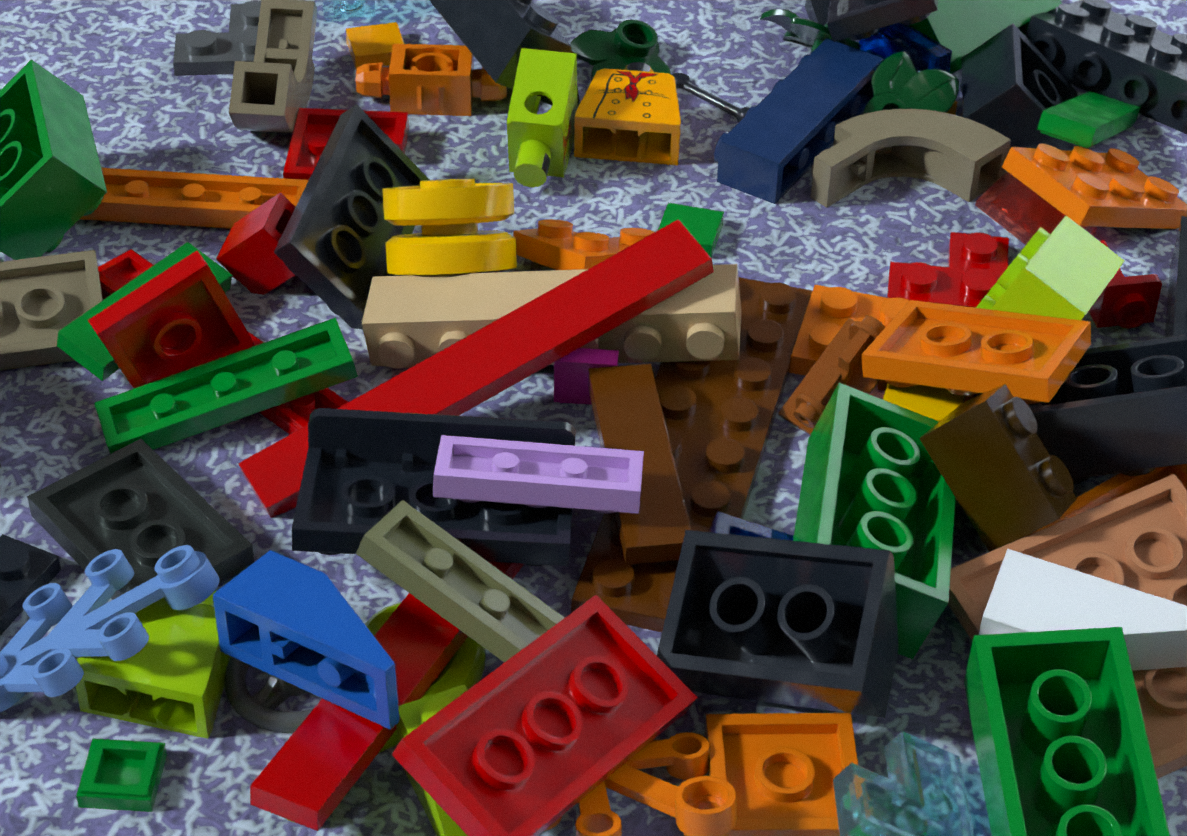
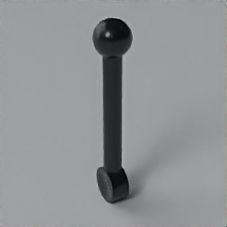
(683, 82)

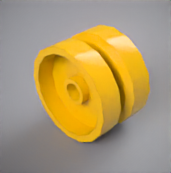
(449, 226)

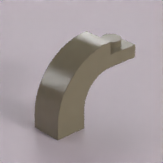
(282, 74)
(913, 144)

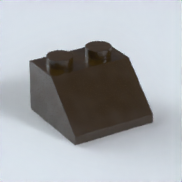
(999, 467)

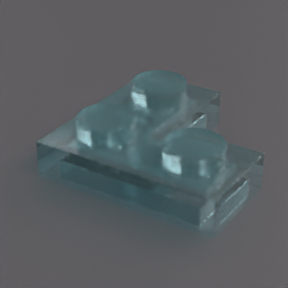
(918, 799)

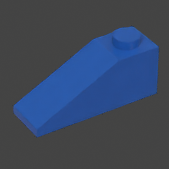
(306, 634)

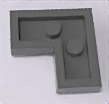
(215, 53)

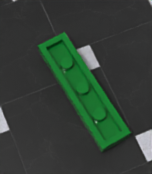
(228, 388)

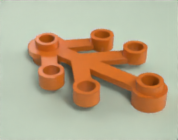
(699, 804)

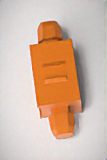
(429, 80)

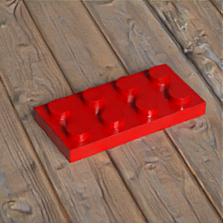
(545, 726)

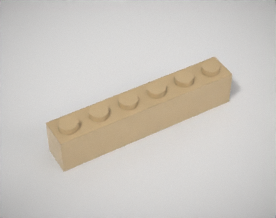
(423, 314)

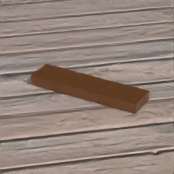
(632, 419)

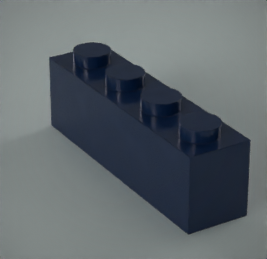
(795, 121)

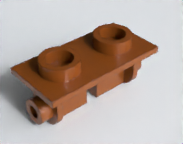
(837, 364)

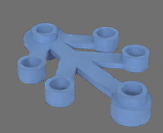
(94, 625)

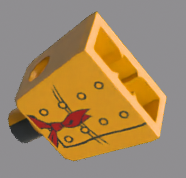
(629, 117)

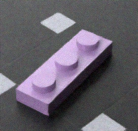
(538, 474)

